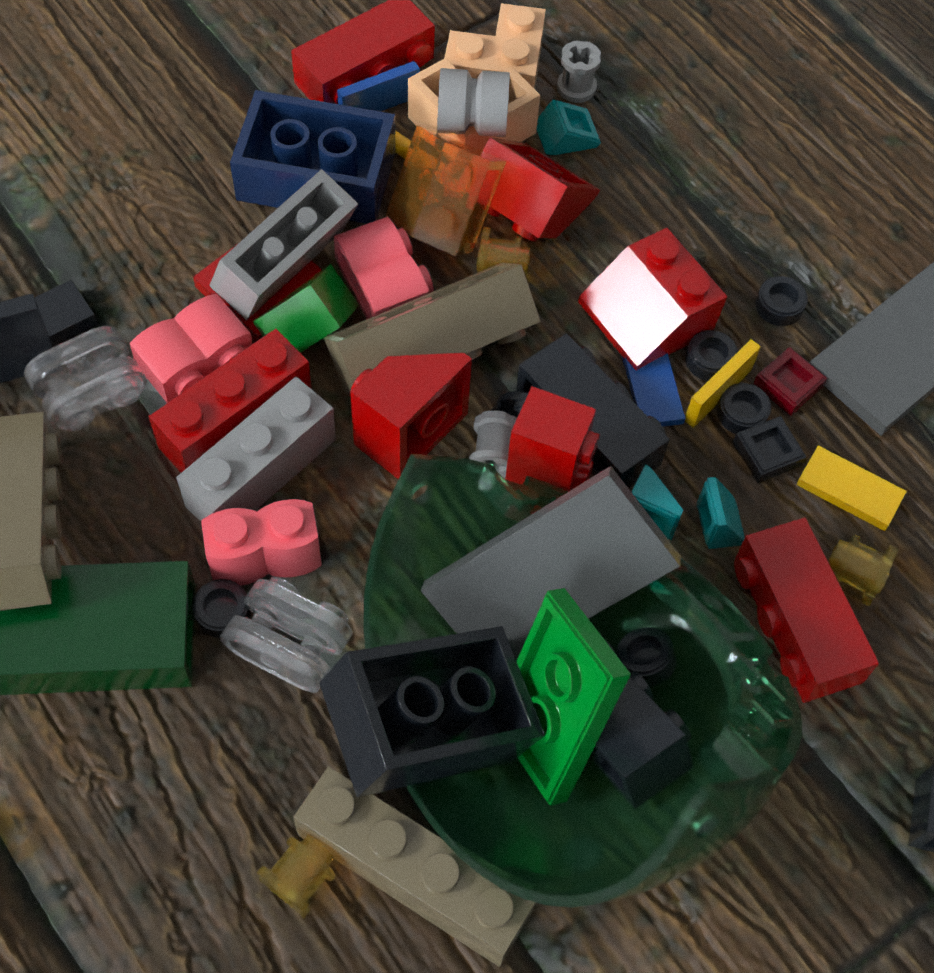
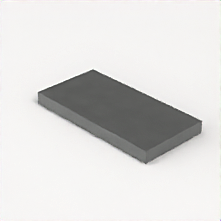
(887, 357)
(587, 541)

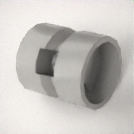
(473, 102)

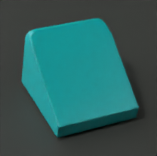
(566, 129)
(658, 502)
(719, 516)

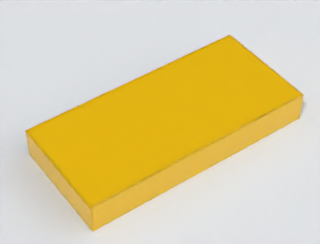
(731, 373)
(851, 488)

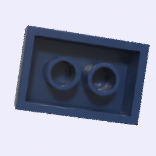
(296, 137)

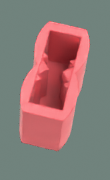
(380, 266)
(189, 346)
(272, 541)

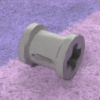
(579, 63)
(493, 439)

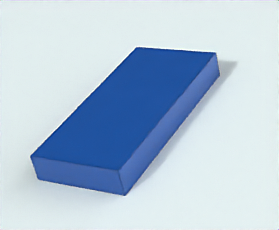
(379, 91)
(656, 391)

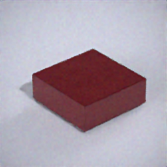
(790, 381)

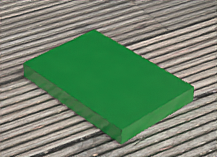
(573, 689)

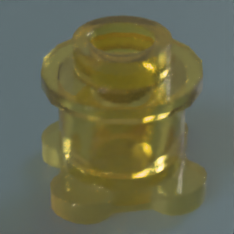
(495, 251)
(862, 566)
(298, 873)

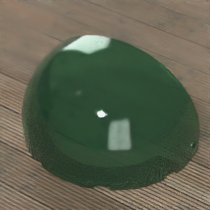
(595, 843)

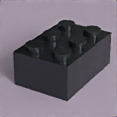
(429, 709)

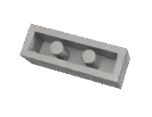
(282, 244)
(260, 453)

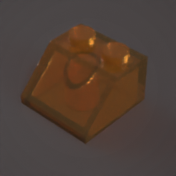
(444, 191)

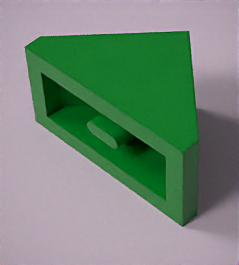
(310, 310)

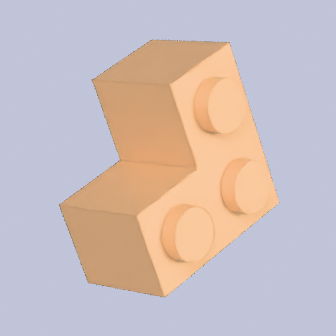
(515, 44)
(522, 106)

